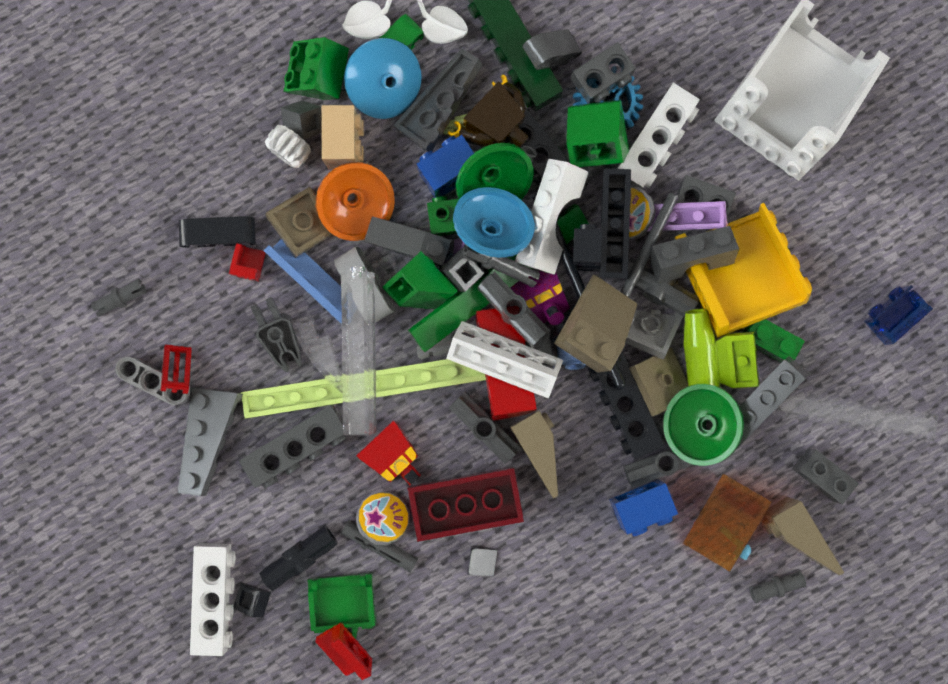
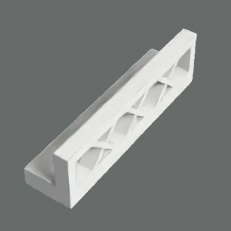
(503, 362)

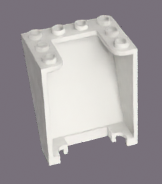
(799, 95)

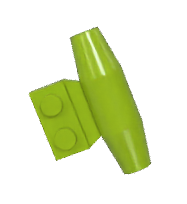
(713, 361)

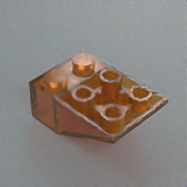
(727, 522)

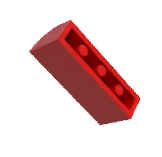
(504, 398)

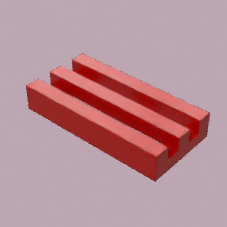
(174, 384)

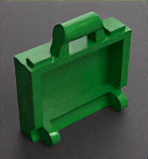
(341, 600)

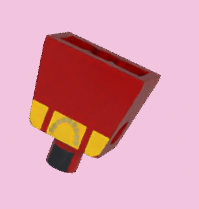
(391, 454)

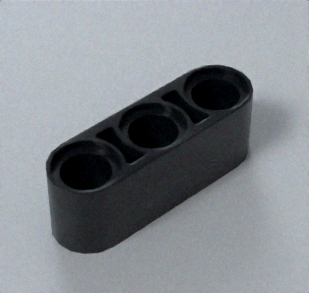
(216, 230)

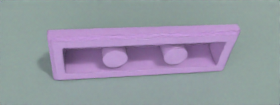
(695, 216)

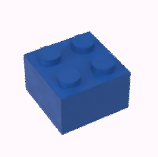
(442, 167)
(644, 507)

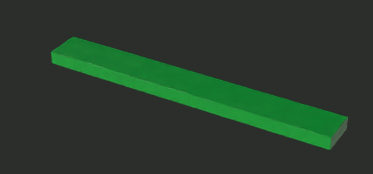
(465, 304)

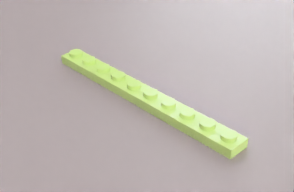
(388, 382)

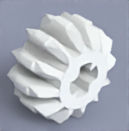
(288, 146)

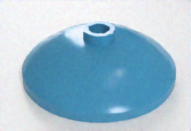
(368, 73)
(495, 212)

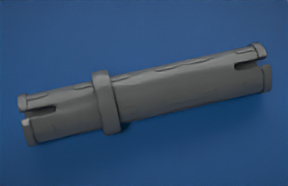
(505, 266)
(390, 552)

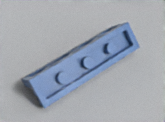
(310, 277)

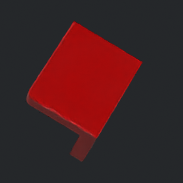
(247, 263)

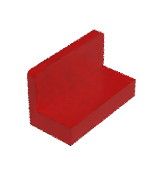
(345, 651)

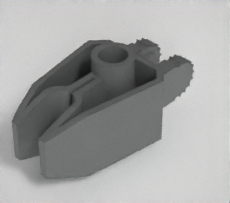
(277, 335)

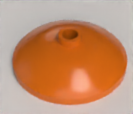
(372, 198)

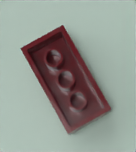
(465, 504)

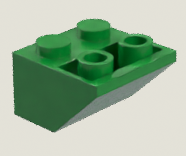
(316, 68)
(596, 134)
(419, 284)

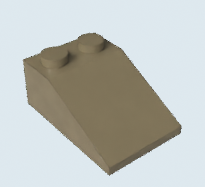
(598, 326)
(538, 443)
(794, 526)

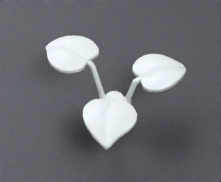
(369, 22)

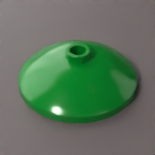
(498, 167)
(686, 424)

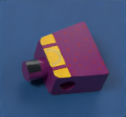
(545, 298)

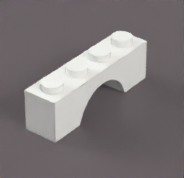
(558, 186)

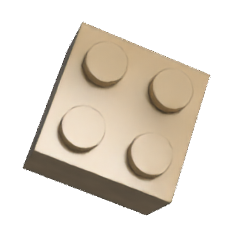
(341, 135)

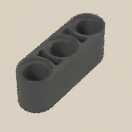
(551, 49)

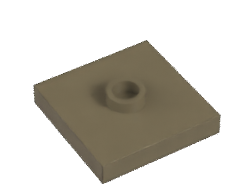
(298, 222)
(659, 381)

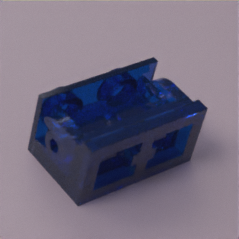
(897, 314)

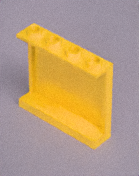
(759, 282)

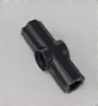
(298, 558)

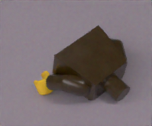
(495, 117)

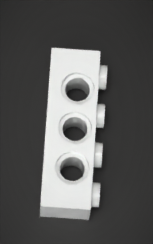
(675, 101)
(203, 640)

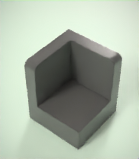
(302, 118)

